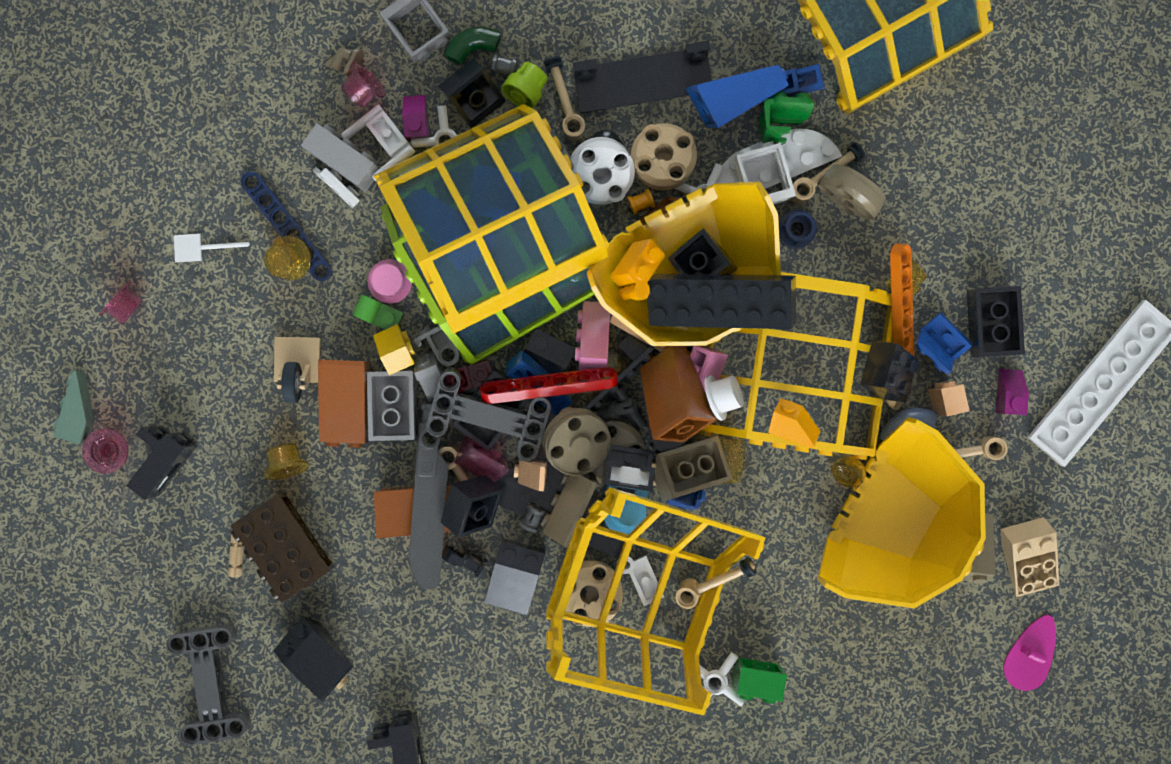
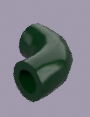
(471, 40)

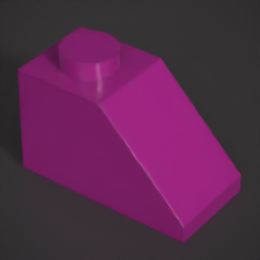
(415, 117)
(1012, 393)

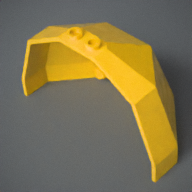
(737, 218)
(909, 525)

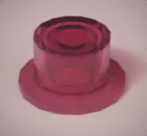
(362, 86)
(122, 305)
(105, 451)

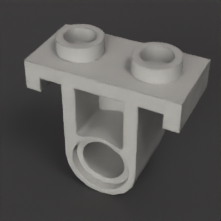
(439, 343)
(428, 373)

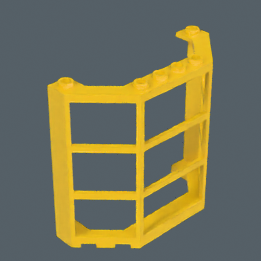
(830, 286)
(697, 696)

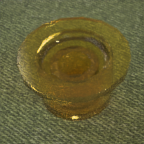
(288, 258)
(284, 462)

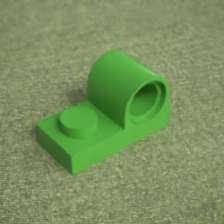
(377, 313)

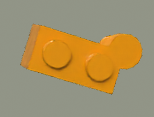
(636, 269)

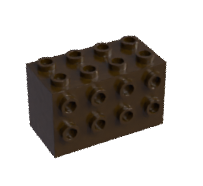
(281, 547)

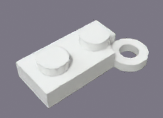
(333, 180)
(643, 578)

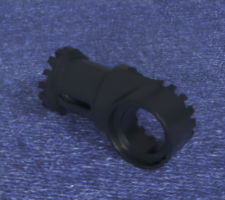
(469, 561)

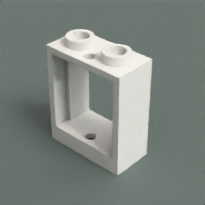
(767, 149)

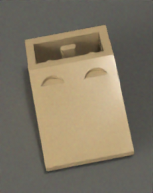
(1031, 556)

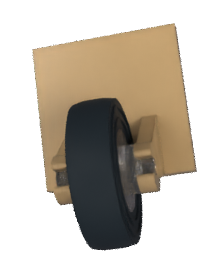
(295, 365)

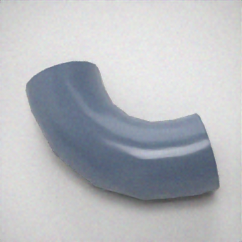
(924, 415)

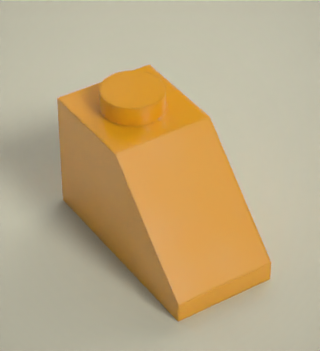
(794, 424)

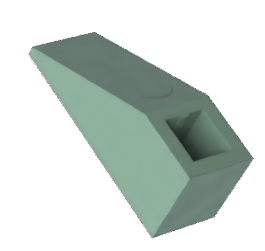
(76, 412)

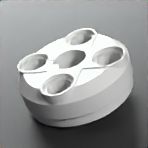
(602, 170)

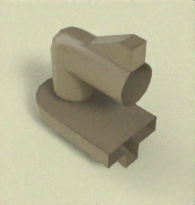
(342, 54)

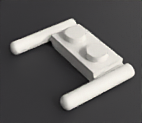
(385, 133)

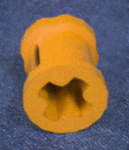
(641, 201)

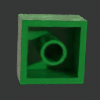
(759, 680)

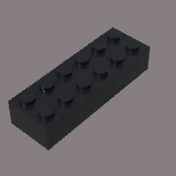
(722, 301)

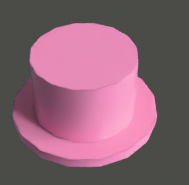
(388, 281)

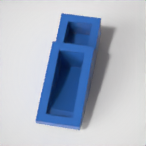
(803, 80)
(524, 366)

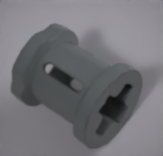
(503, 65)
(530, 525)

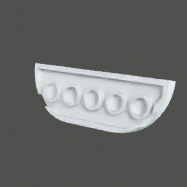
(802, 152)

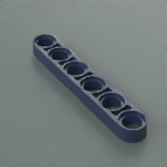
(289, 224)

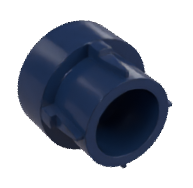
(806, 223)

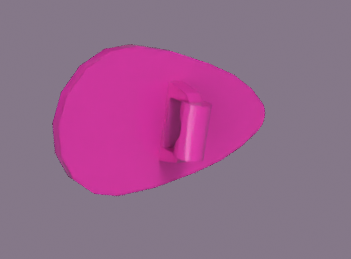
(1031, 655)

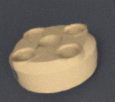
(664, 156)
(596, 591)

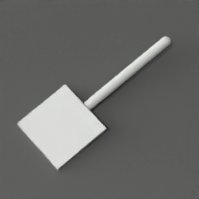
(189, 247)

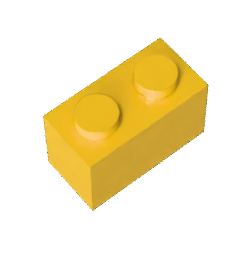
(394, 349)

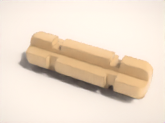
(235, 558)

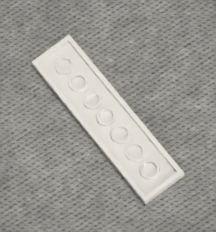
(1102, 383)

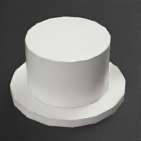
(723, 395)

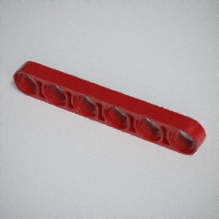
(548, 385)

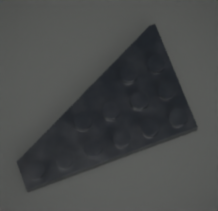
(517, 496)

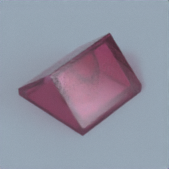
(481, 462)

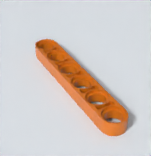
(902, 296)

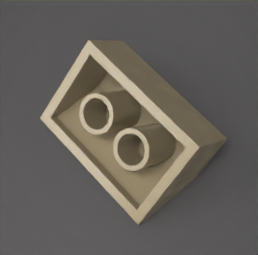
(691, 468)
(568, 507)

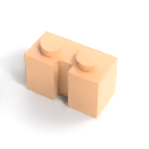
(948, 398)

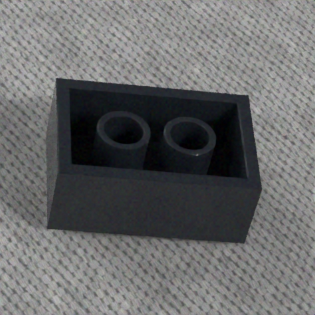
(995, 321)
(483, 436)

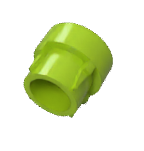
(525, 85)

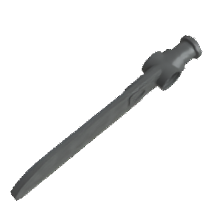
(427, 508)

